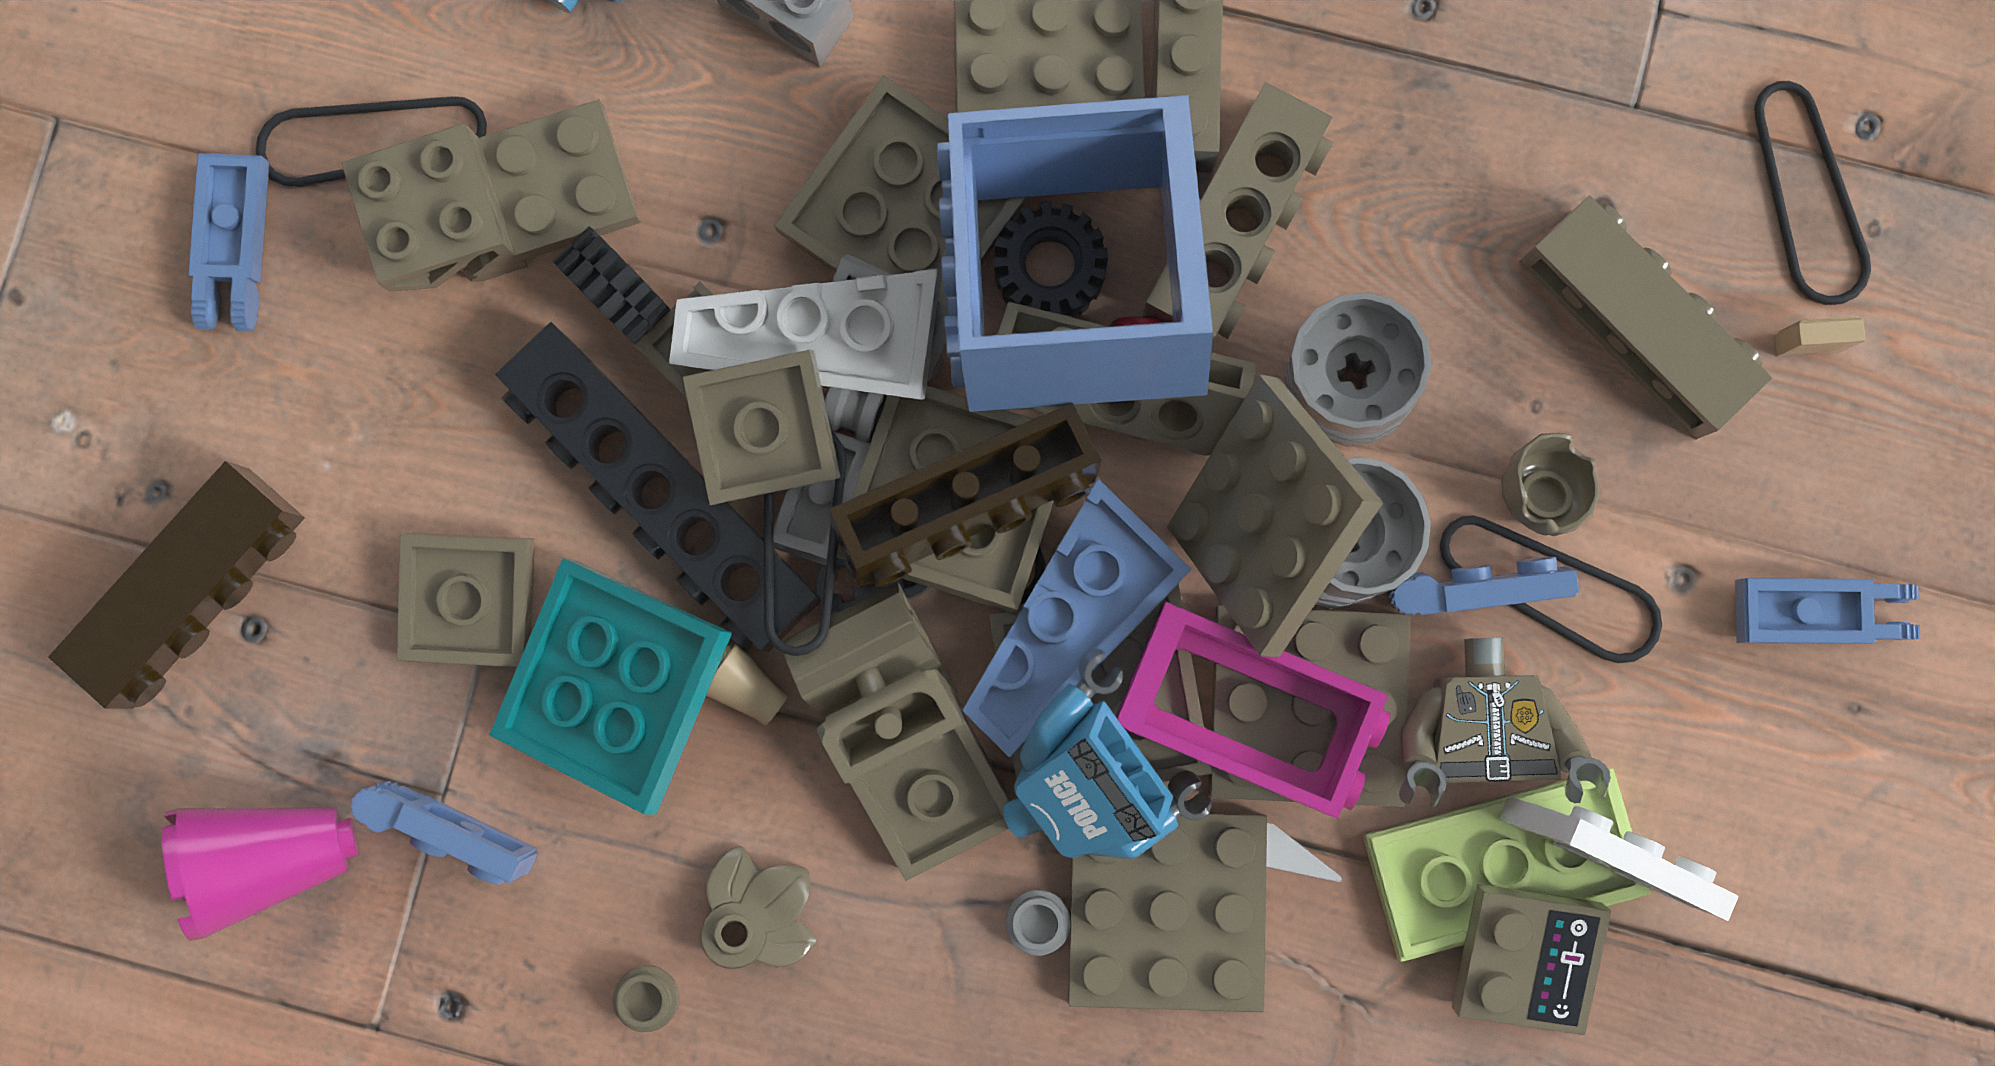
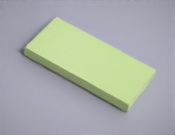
(1434, 863)

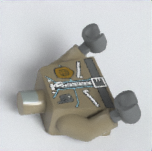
(1493, 731)

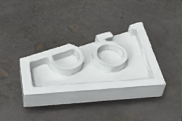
(1633, 857)

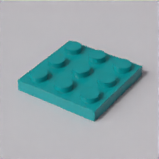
(610, 685)

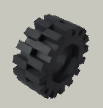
(1056, 226)
(611, 285)

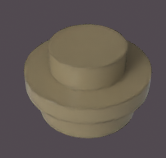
(646, 998)

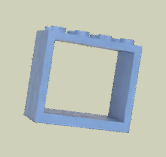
(1067, 153)

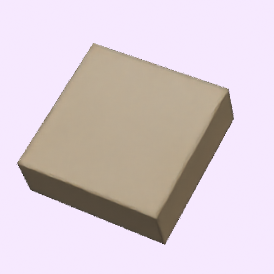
(1820, 336)

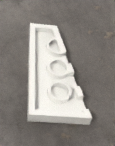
(863, 330)

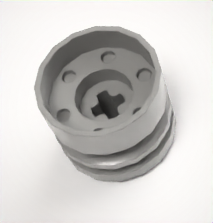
(1375, 339)
(1390, 544)

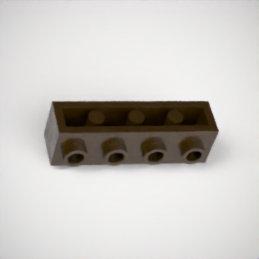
(965, 495)
(178, 588)

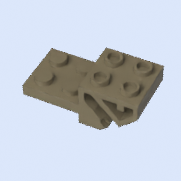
(488, 199)
(899, 732)

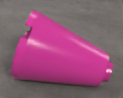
(249, 859)

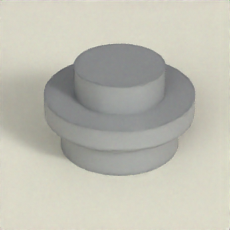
(1038, 922)

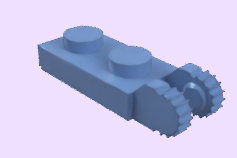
(228, 237)
(1477, 587)
(1818, 611)
(444, 831)

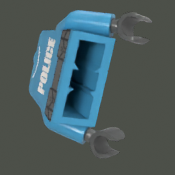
(1091, 781)

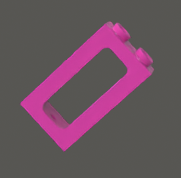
(1354, 705)

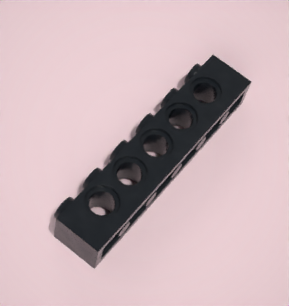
(555, 364)

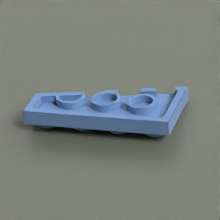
(1087, 599)

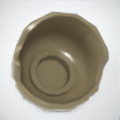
(1551, 485)

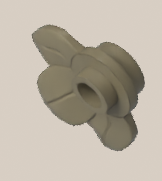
(763, 905)

